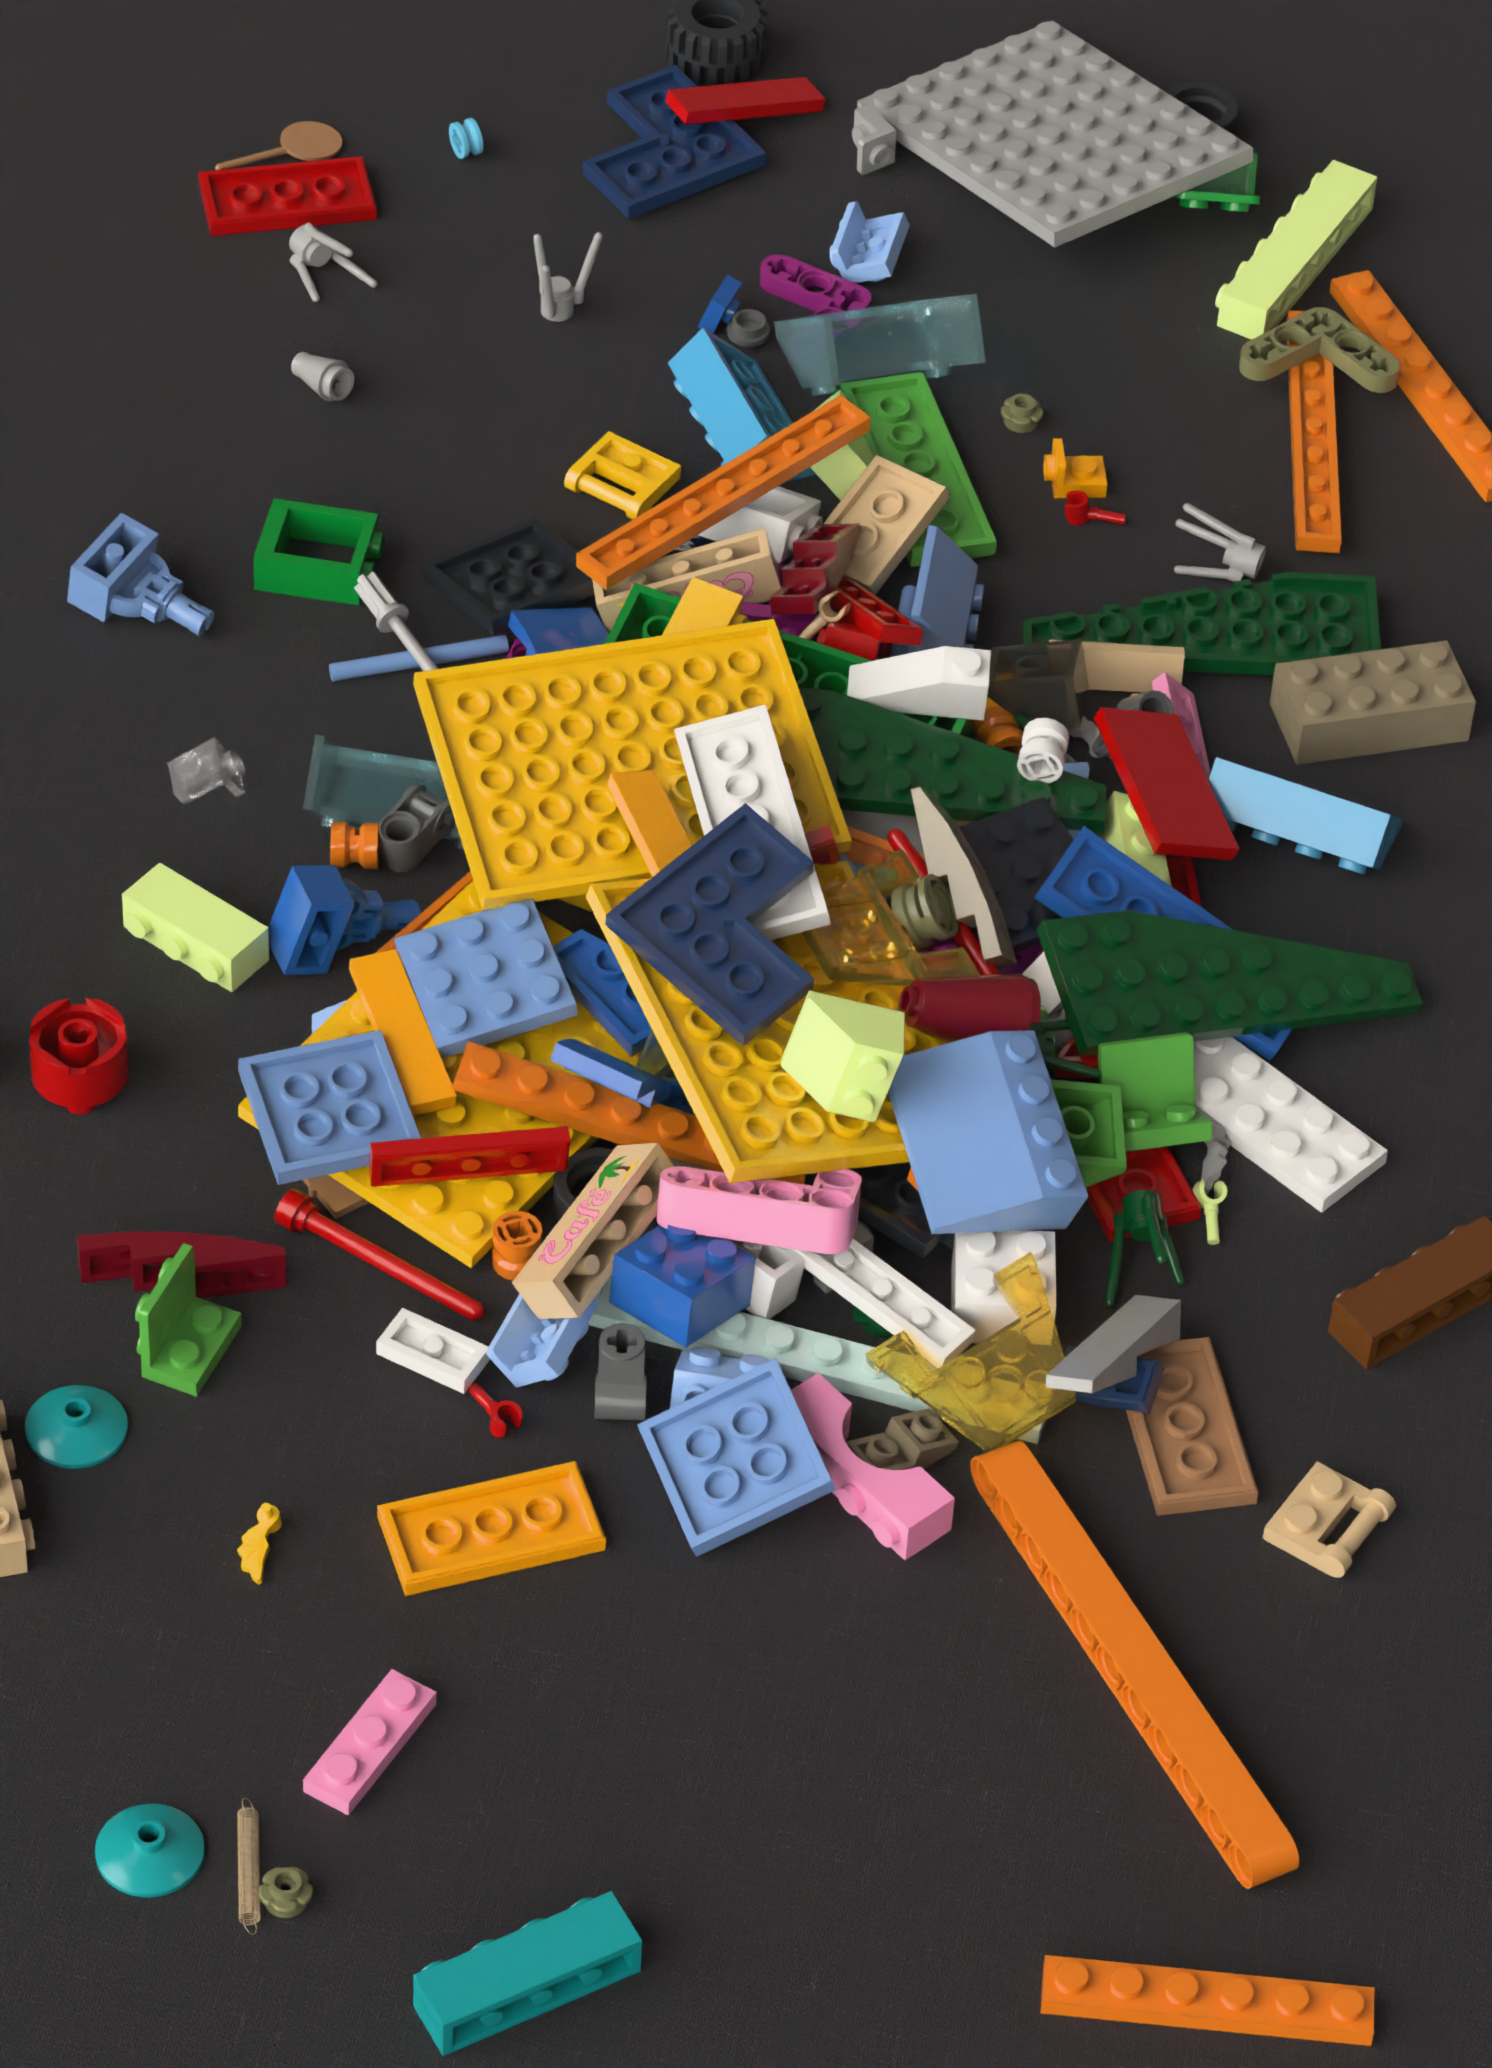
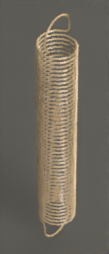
(248, 1866)

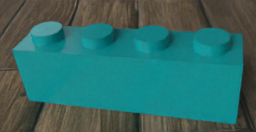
(526, 1972)

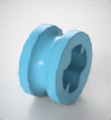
(466, 138)

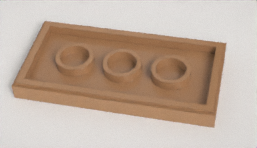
(1191, 1435)

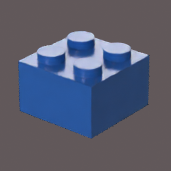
(681, 1282)

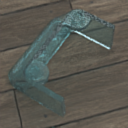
(882, 341)
(364, 784)

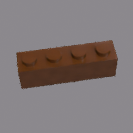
(1415, 1295)

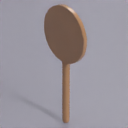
(301, 140)

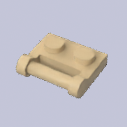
(1315, 1511)

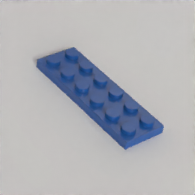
(1102, 879)

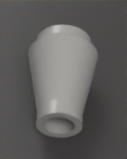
(324, 375)

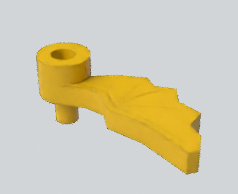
(255, 1544)

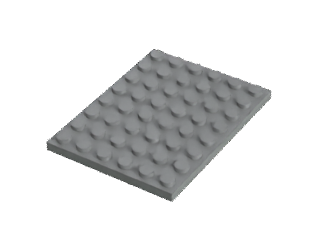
(1056, 133)

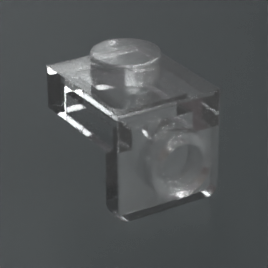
(204, 770)

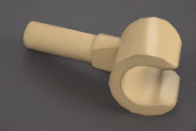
(824, 616)

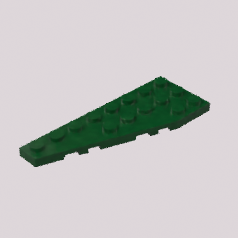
(1236, 627)
(884, 754)
(1166, 976)

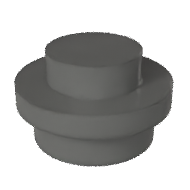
(748, 328)

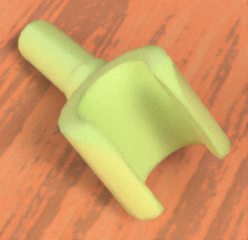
(1211, 1208)

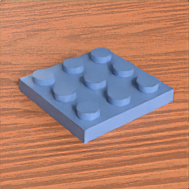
(486, 977)
(326, 1104)
(736, 1457)

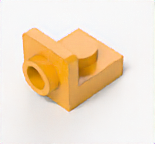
(1074, 472)

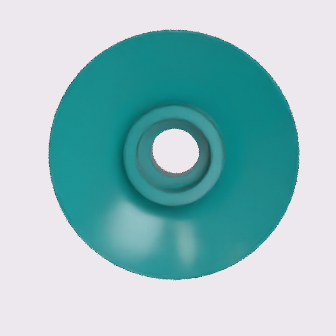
(76, 1426)
(154, 1866)

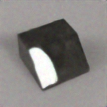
(1041, 680)

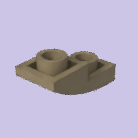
(907, 1443)

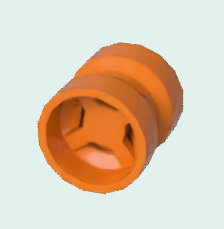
(999, 730)
(354, 844)
(515, 1241)

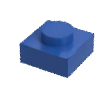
(722, 305)

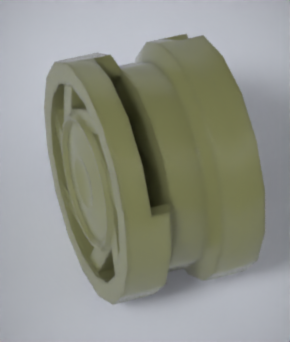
(925, 911)

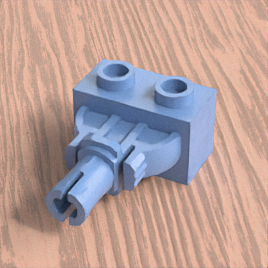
(131, 580)

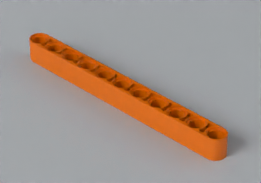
(1135, 1666)

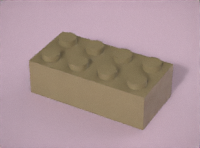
(1372, 702)

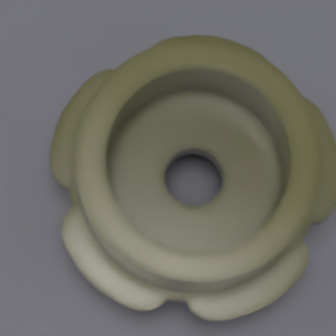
(1021, 413)
(285, 1902)

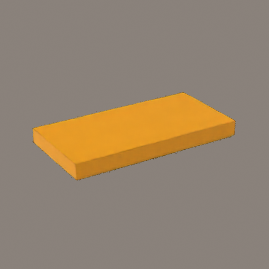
(491, 1528)

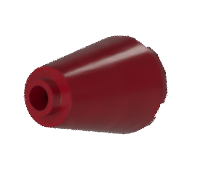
(970, 1005)

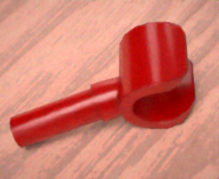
(1079, 512)
(497, 1410)

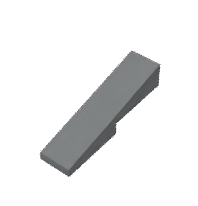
(1113, 1348)

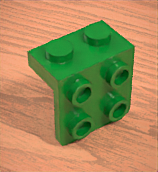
(1232, 189)

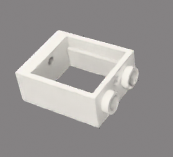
(782, 514)

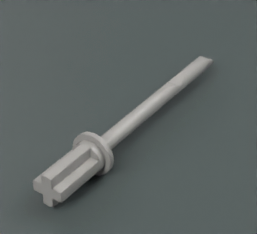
(391, 616)

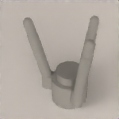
(316, 249)
(557, 292)
(1241, 551)

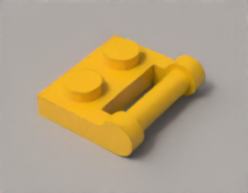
(628, 466)

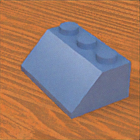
(946, 594)

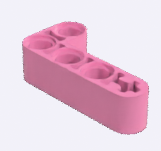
(763, 1210)

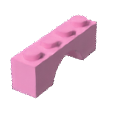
(900, 1506)

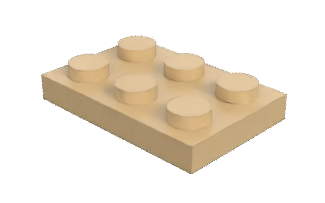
(892, 515)

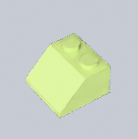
(845, 1053)

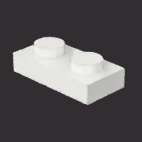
(432, 1350)

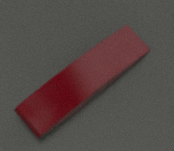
(817, 568)
(221, 1262)

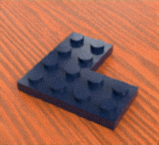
(671, 156)
(698, 926)

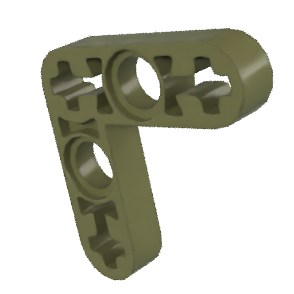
(1324, 333)

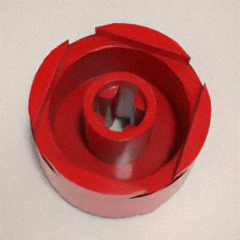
(78, 1054)

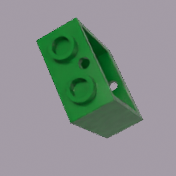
(312, 576)

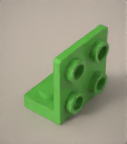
(1155, 1090)
(180, 1332)

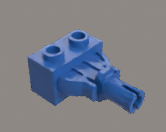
(325, 914)

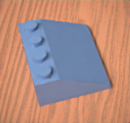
(987, 1136)

